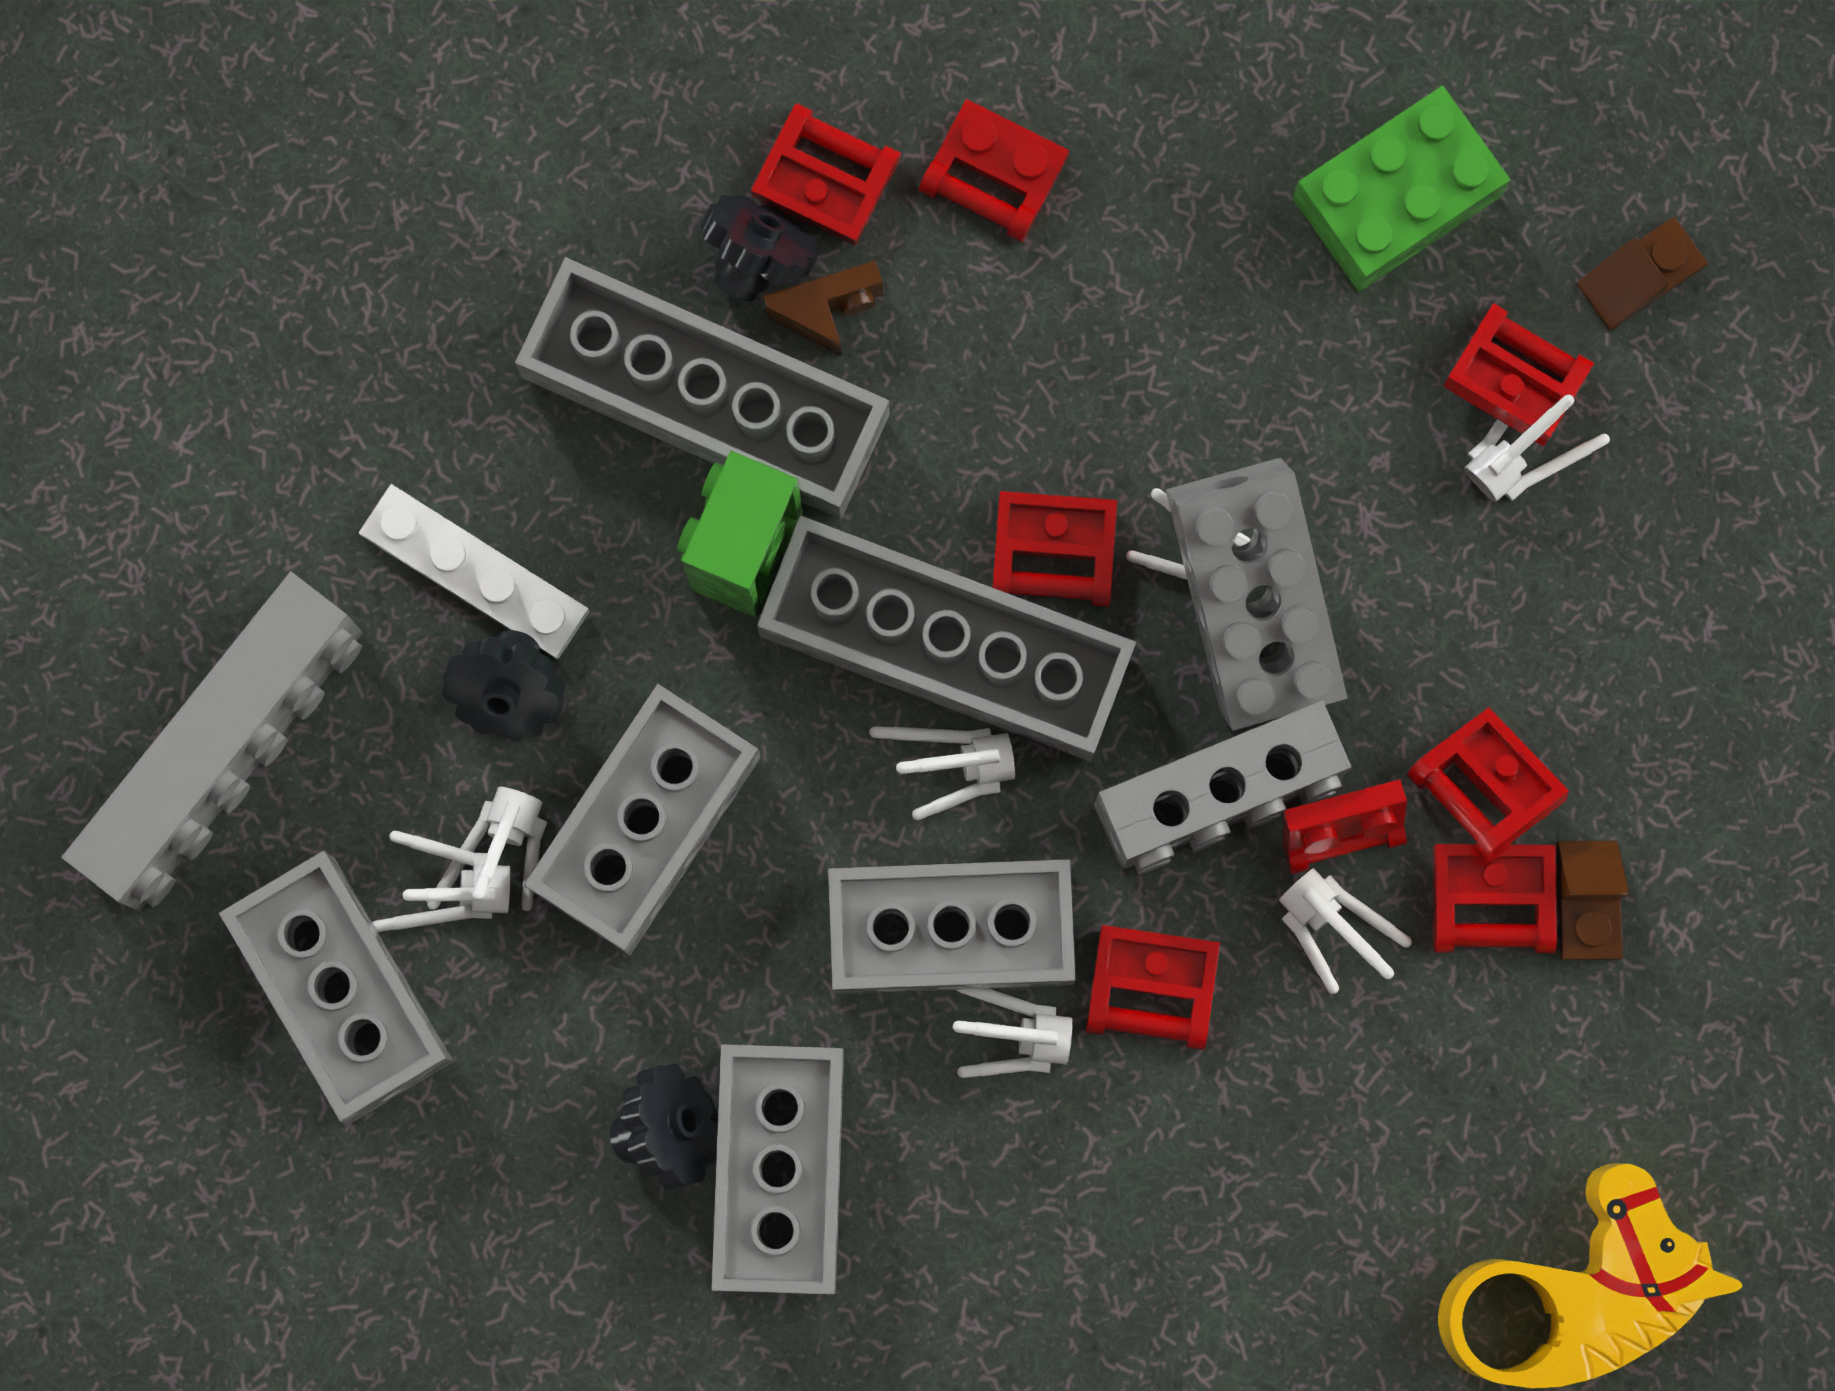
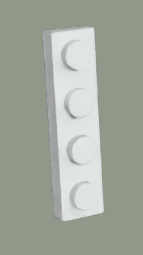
(473, 571)

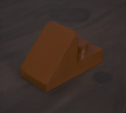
(1641, 273)
(809, 305)
(1590, 900)

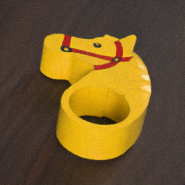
(1630, 1299)

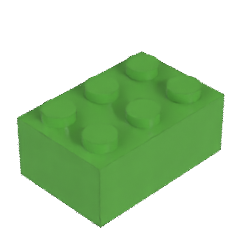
(1400, 188)
(741, 532)

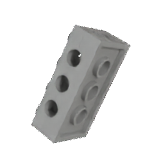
(1290, 612)
(1300, 739)
(631, 780)
(975, 892)
(295, 984)
(745, 1141)

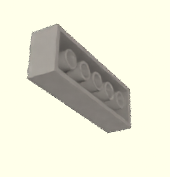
(700, 385)
(945, 638)
(215, 745)

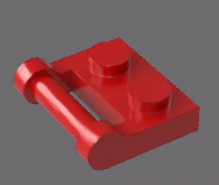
(1002, 154)
(818, 190)
(1506, 384)
(1056, 529)
(1502, 771)
(1344, 825)
(1515, 878)
(1153, 966)

